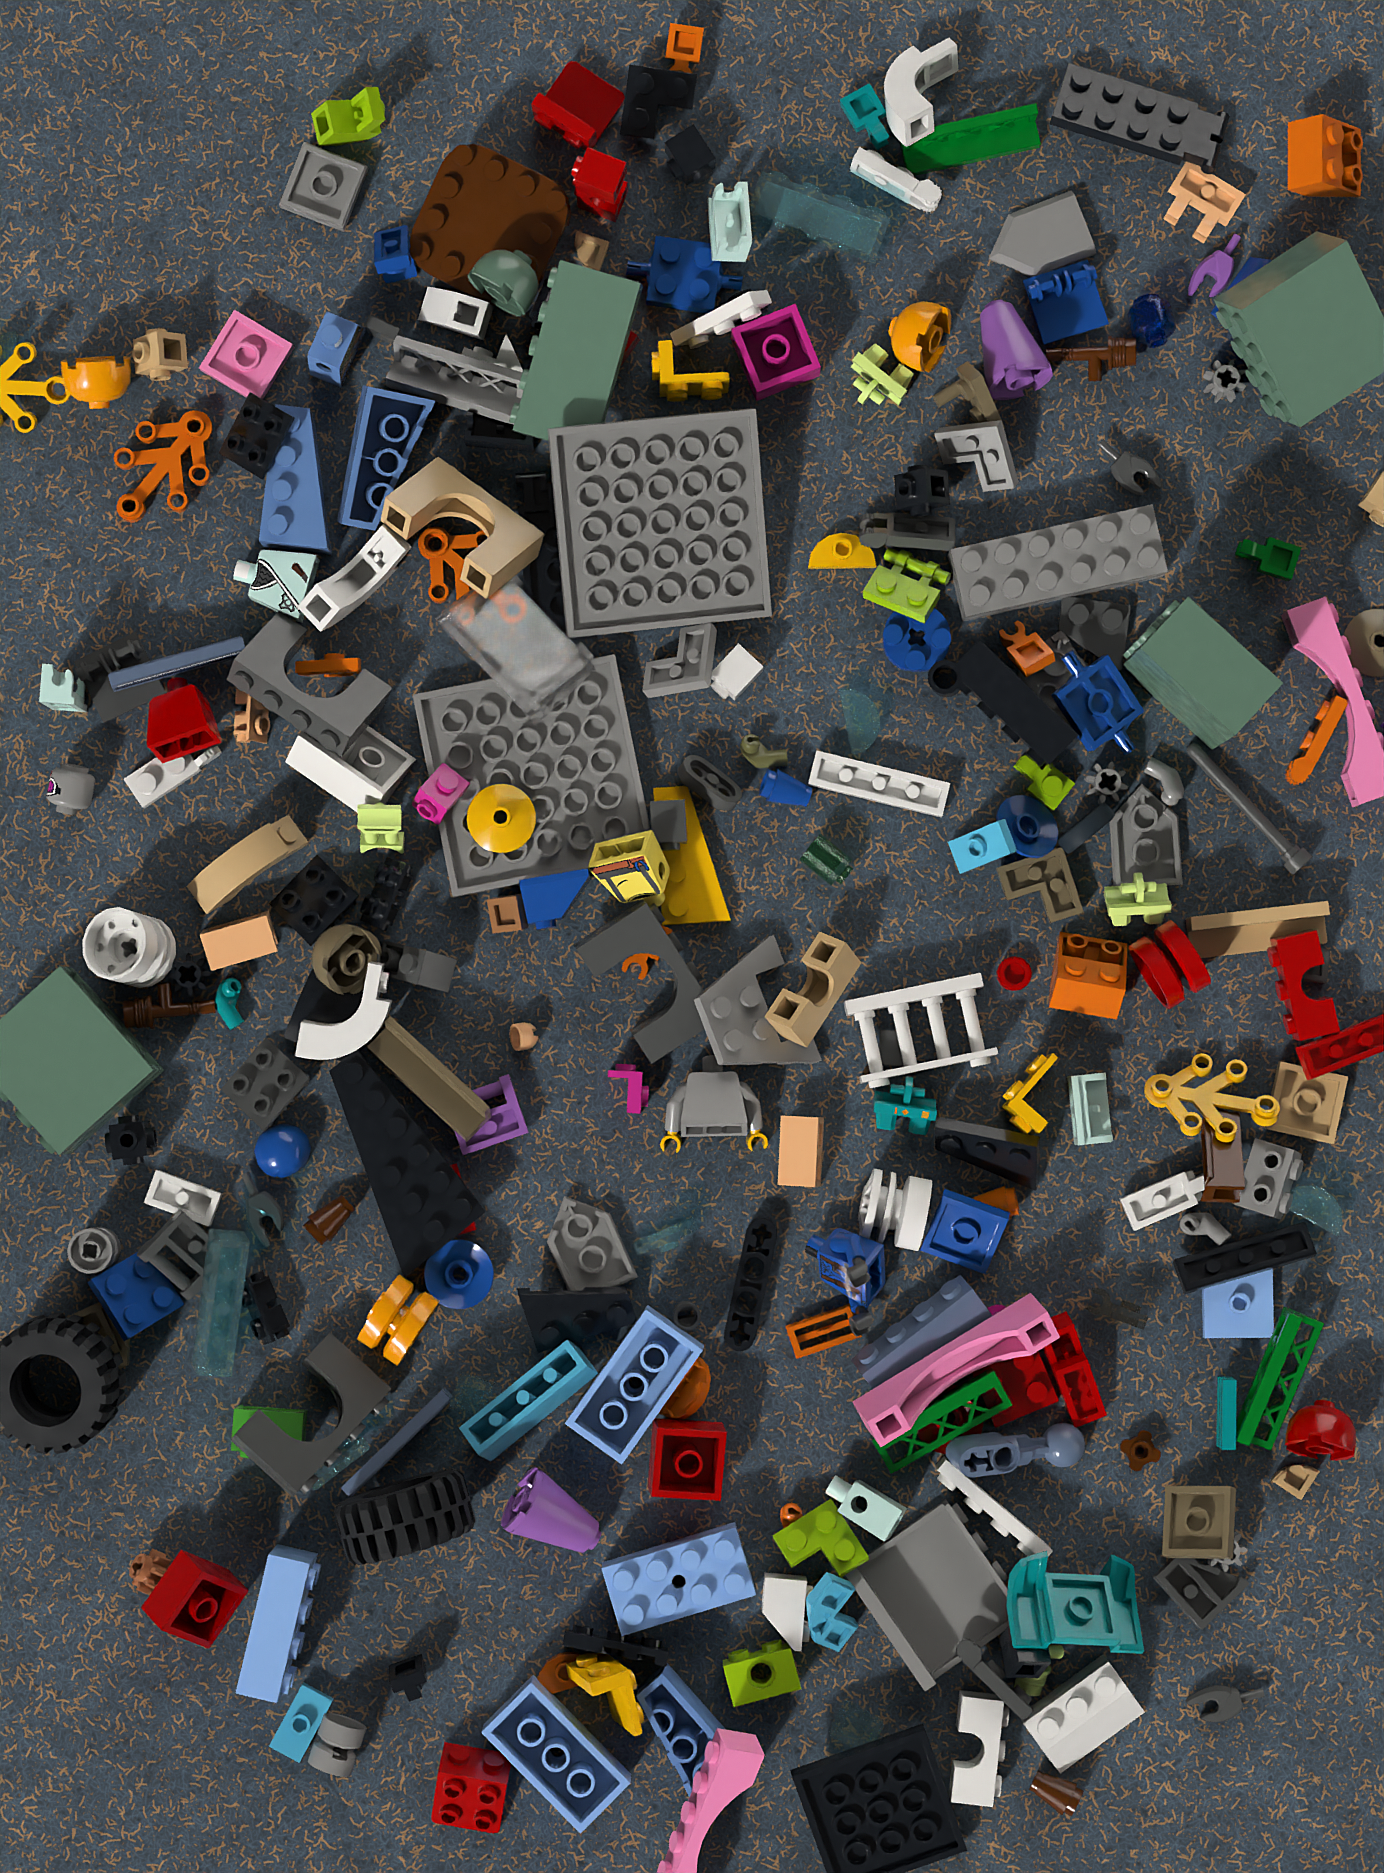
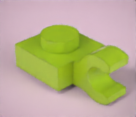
(1046, 784)

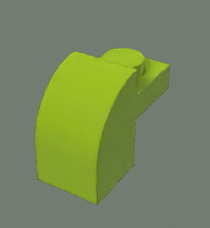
(349, 120)

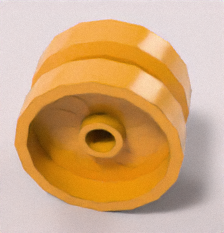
(394, 1317)

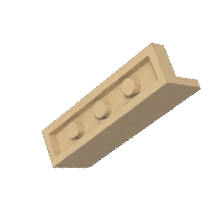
(1252, 929)

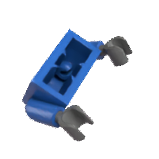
(852, 1267)

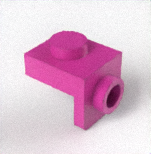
(439, 793)
(637, 1094)

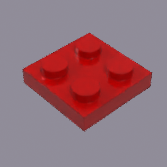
(1025, 1385)

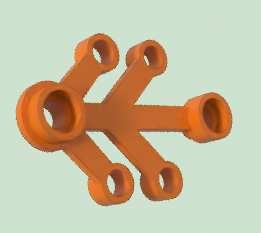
(167, 461)
(446, 553)

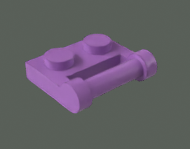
(505, 1120)

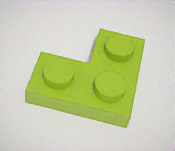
(825, 1531)

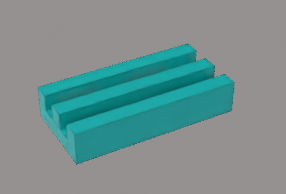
(1226, 1413)

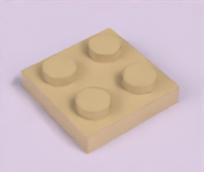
(1307, 1106)

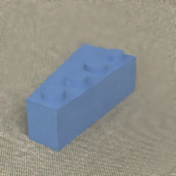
(381, 443)
(294, 495)
(678, 1720)

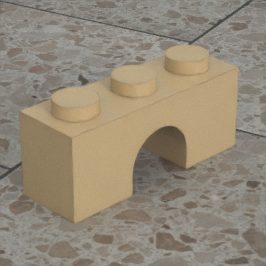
(829, 971)

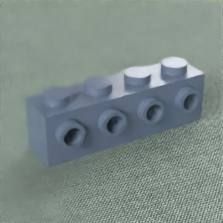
(922, 1332)

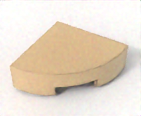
(591, 250)
(1295, 1479)

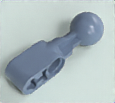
(975, 1453)

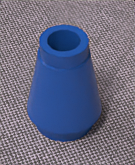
(784, 789)

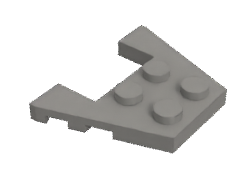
(736, 1012)

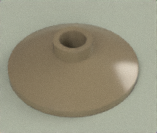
(1360, 635)

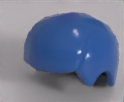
(282, 1150)

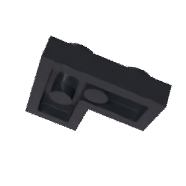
(649, 89)

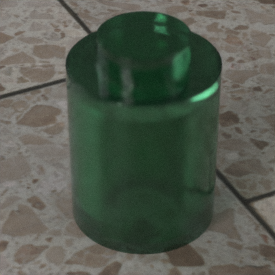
(827, 860)

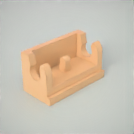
(239, 940)
(800, 1151)

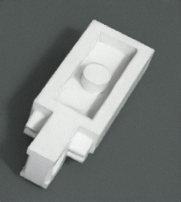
(1163, 1199)

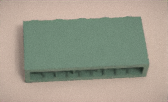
(576, 350)

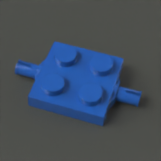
(683, 275)
(1097, 703)

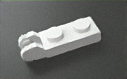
(895, 180)
(160, 778)

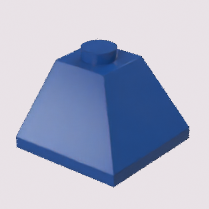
(552, 896)

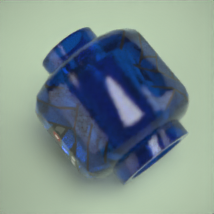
(1151, 320)

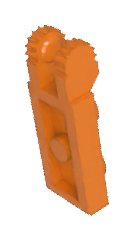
(1315, 742)

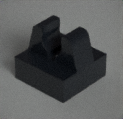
(408, 1676)

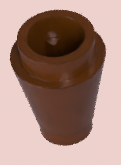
(328, 1220)
(1057, 1792)

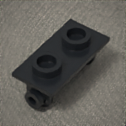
(265, 1320)

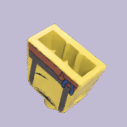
(632, 868)

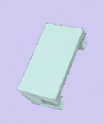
(730, 223)
(58, 692)
(1089, 1109)

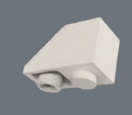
(456, 312)
(785, 1606)

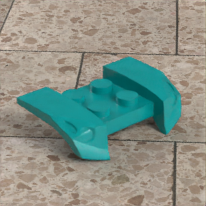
(1073, 1606)

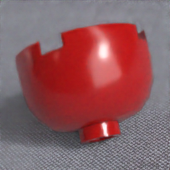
(1321, 1431)

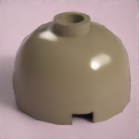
(343, 956)

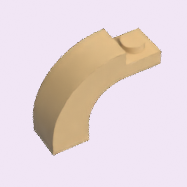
(244, 862)

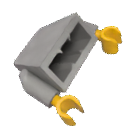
(713, 1106)

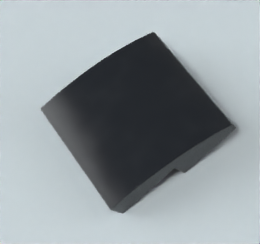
(321, 1005)

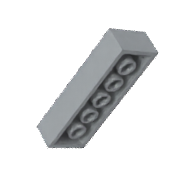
(1057, 562)

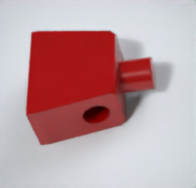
(180, 722)

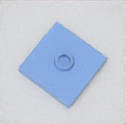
(1239, 1308)

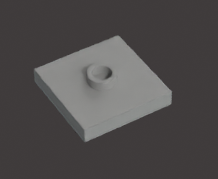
(323, 186)

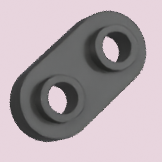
(709, 783)

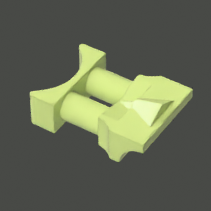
(380, 827)

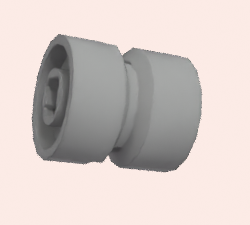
(94, 1249)
(338, 1732)

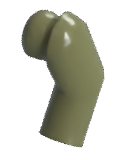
(759, 755)

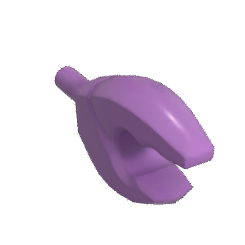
(1217, 265)

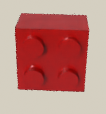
(687, 1459)
(194, 1599)

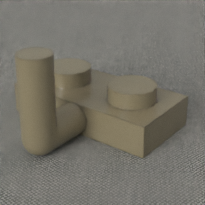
(972, 388)

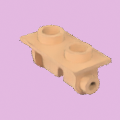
(252, 723)

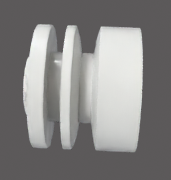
(129, 947)
(895, 1209)

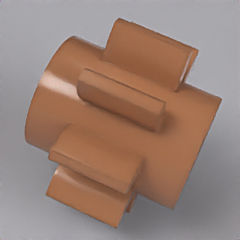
(148, 1570)

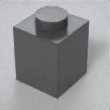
(669, 823)

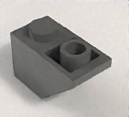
(417, 966)

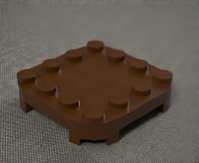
(484, 206)

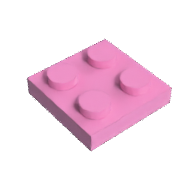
(246, 356)

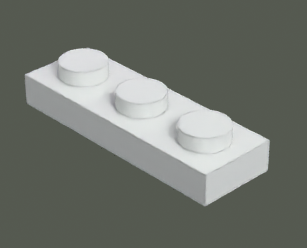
(721, 319)

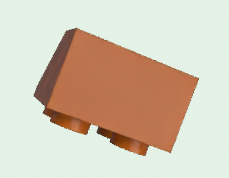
(1324, 157)
(1088, 975)

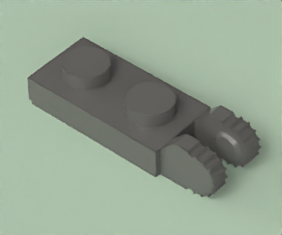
(907, 531)
(993, 1677)

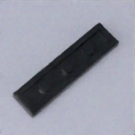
(1244, 1258)

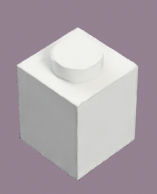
(735, 673)

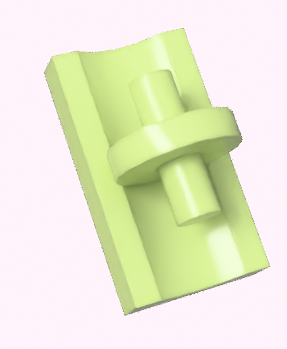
(869, 366)
(1137, 899)

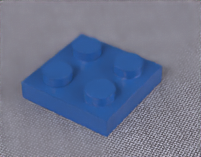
(964, 1231)
(135, 1295)

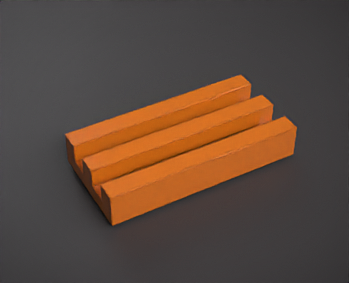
(821, 1331)

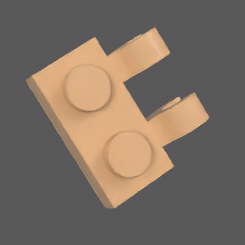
(1205, 193)

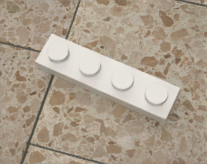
(879, 784)
(980, 1500)

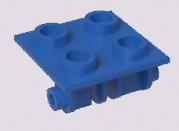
(1066, 301)

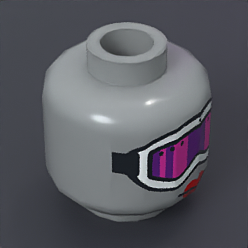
(70, 788)

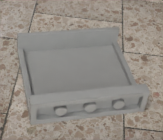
(933, 1590)

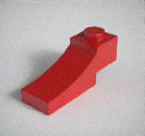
(1073, 1373)

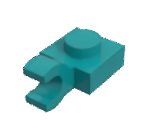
(866, 111)

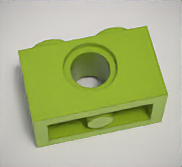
(746, 1688)

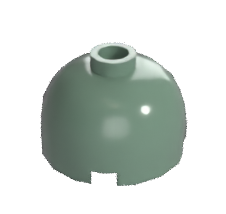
(507, 279)

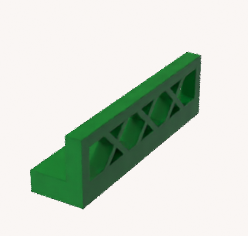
(974, 140)
(1269, 1375)
(940, 1408)

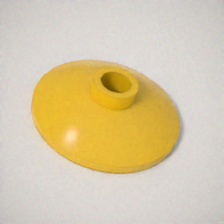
(504, 836)

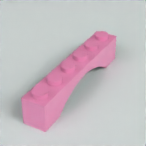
(1316, 635)
(1009, 1334)
(727, 1770)

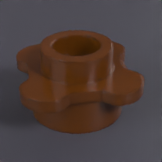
(1144, 1441)

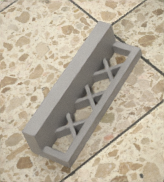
(454, 385)

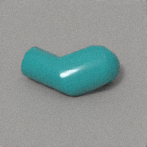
(226, 1001)

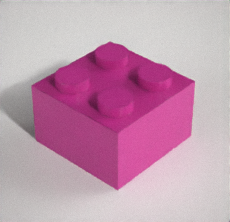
(775, 352)

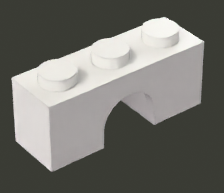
(976, 1780)

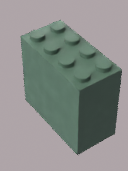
(1306, 328)
(1200, 672)
(69, 1061)

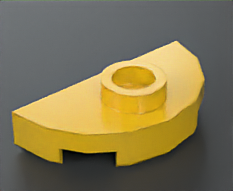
(841, 552)

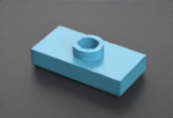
(982, 846)
(301, 1722)

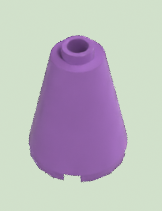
(1010, 353)
(549, 1514)

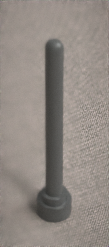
(1292, 854)

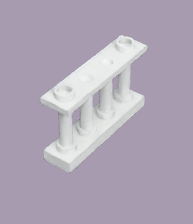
(931, 997)

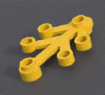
(21, 387)
(1206, 1098)

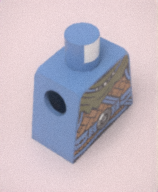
(334, 347)

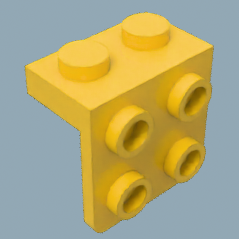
(678, 386)
(1023, 1116)
(603, 1674)

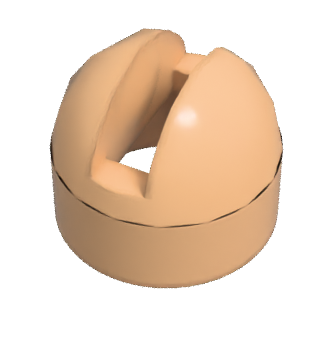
(522, 1036)

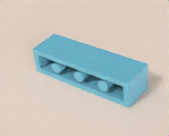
(528, 1400)

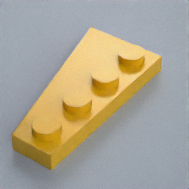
(692, 885)

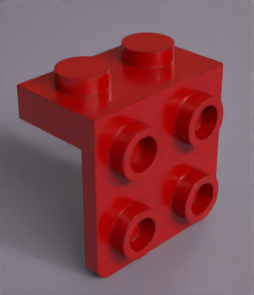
(578, 106)
(470, 1788)

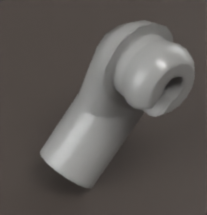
(1169, 778)
(1204, 1225)

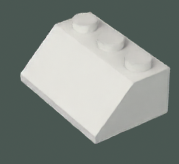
(361, 776)
(1082, 1714)

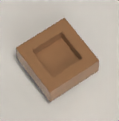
(507, 913)

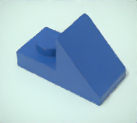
(393, 255)

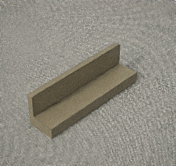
(429, 1079)

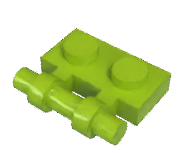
(903, 593)

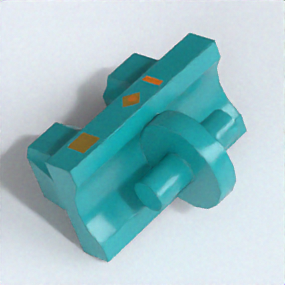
(904, 1102)

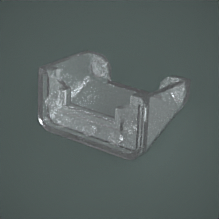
(518, 647)

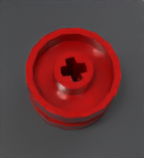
(1169, 964)

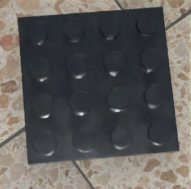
(880, 1806)

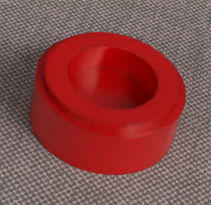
(1014, 973)

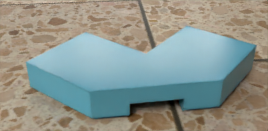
(825, 1621)

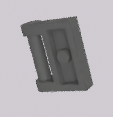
(188, 1242)

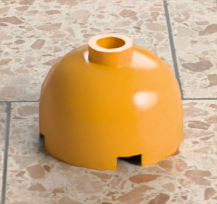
(918, 334)
(97, 379)

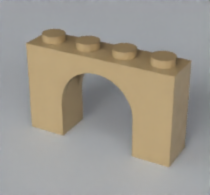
(443, 492)

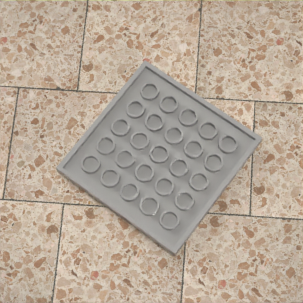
(660, 522)
(571, 766)

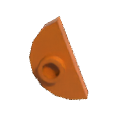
(332, 666)
(689, 1393)
(554, 1673)

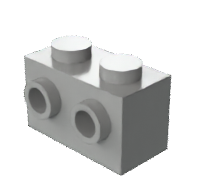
(1270, 1179)

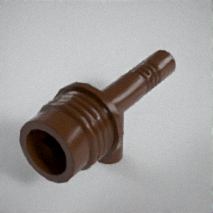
(1118, 353)
(142, 1012)

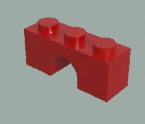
(600, 183)
(1292, 957)

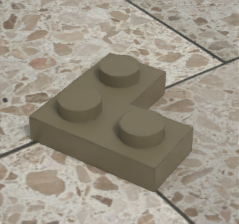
(1047, 875)

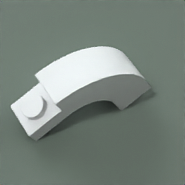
(909, 75)
(356, 581)
(336, 1040)

